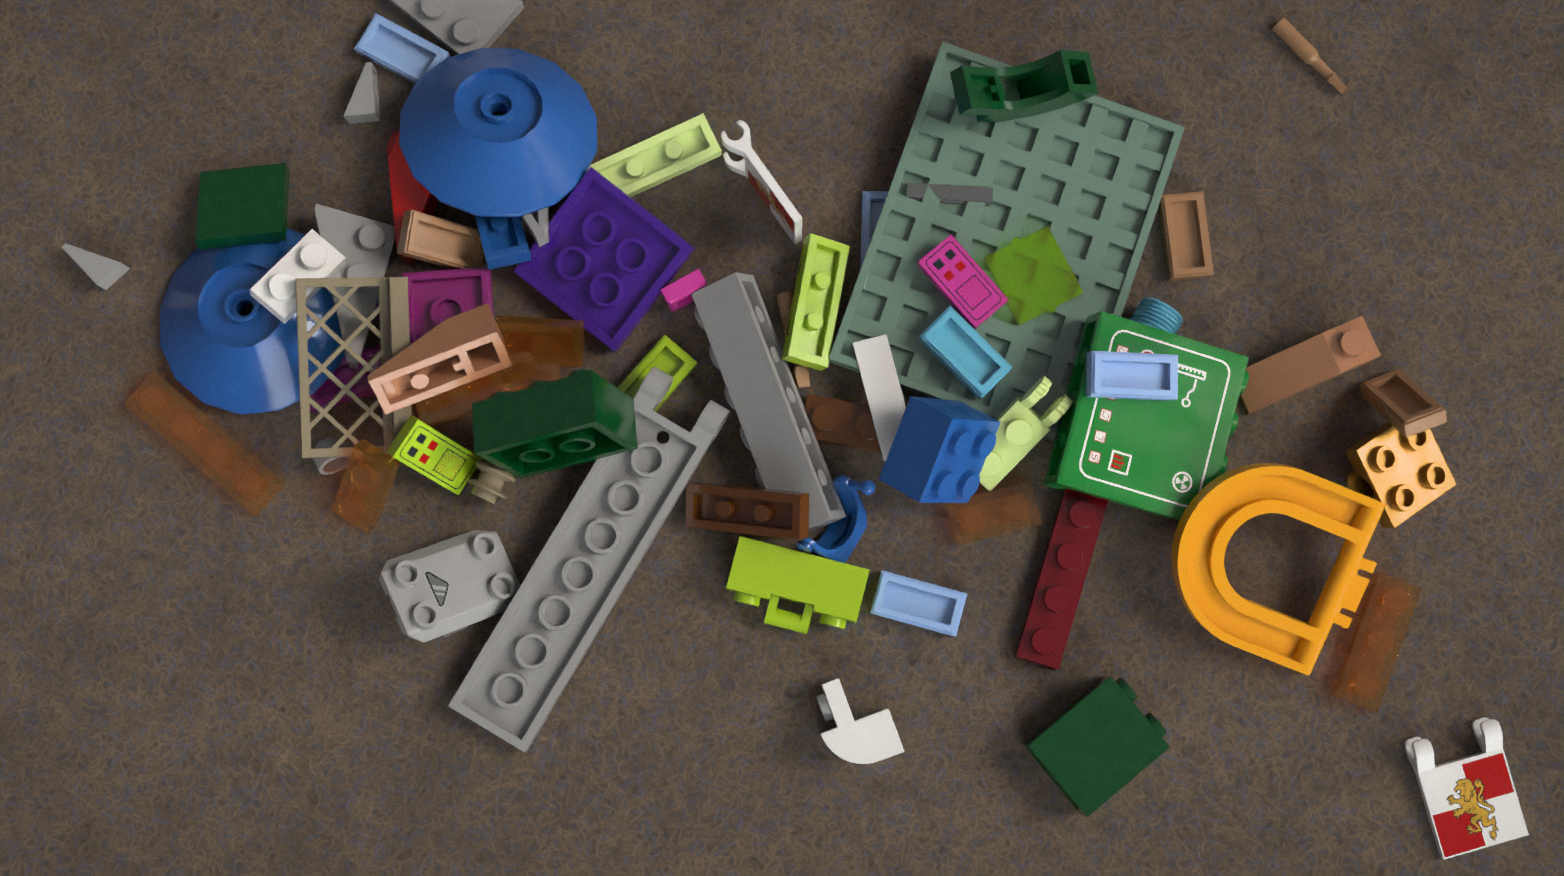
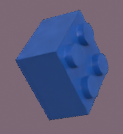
(939, 450)

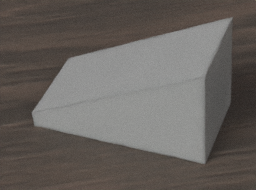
(365, 99)
(97, 267)

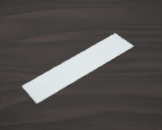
(881, 388)

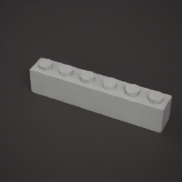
(765, 395)

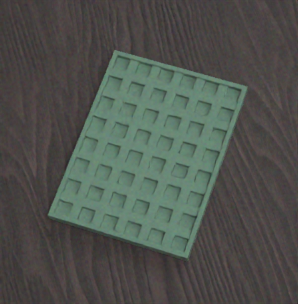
(1079, 169)

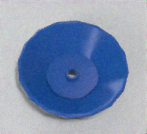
(492, 161)
(233, 358)

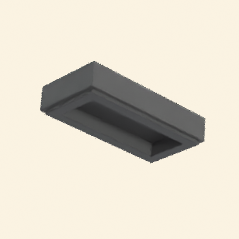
(951, 193)

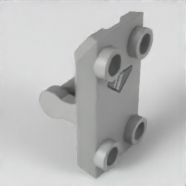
(450, 585)

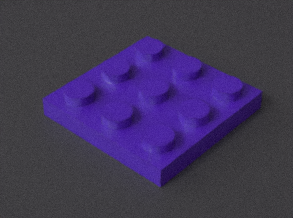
(605, 259)

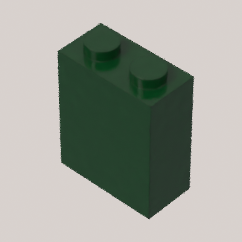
(1098, 744)

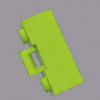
(783, 573)

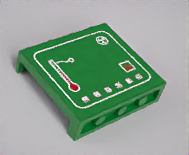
(1148, 450)

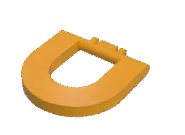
(1259, 490)

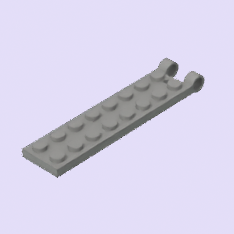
(583, 570)

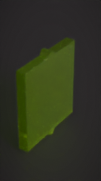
(1033, 275)

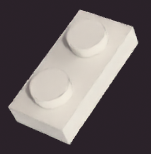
(307, 259)

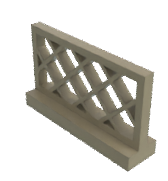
(393, 339)

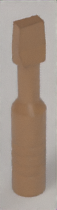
(1306, 52)
(799, 372)

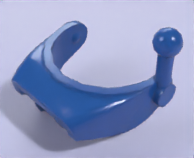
(844, 534)

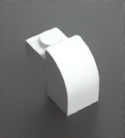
(861, 739)

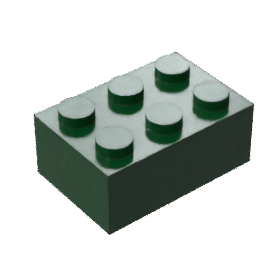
(554, 424)

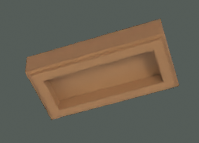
(1186, 236)
(439, 241)
(1403, 403)

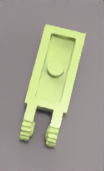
(1020, 431)

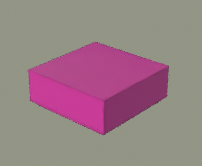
(679, 292)

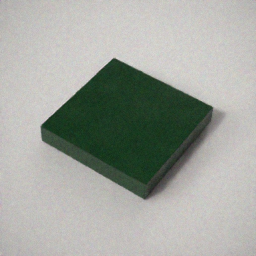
(242, 206)

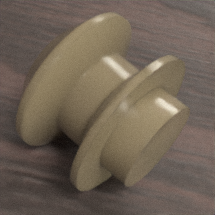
(490, 481)

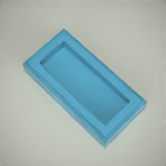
(965, 352)

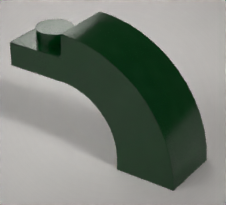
(1025, 88)

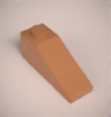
(441, 360)
(1309, 364)

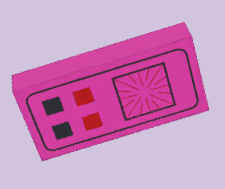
(962, 282)

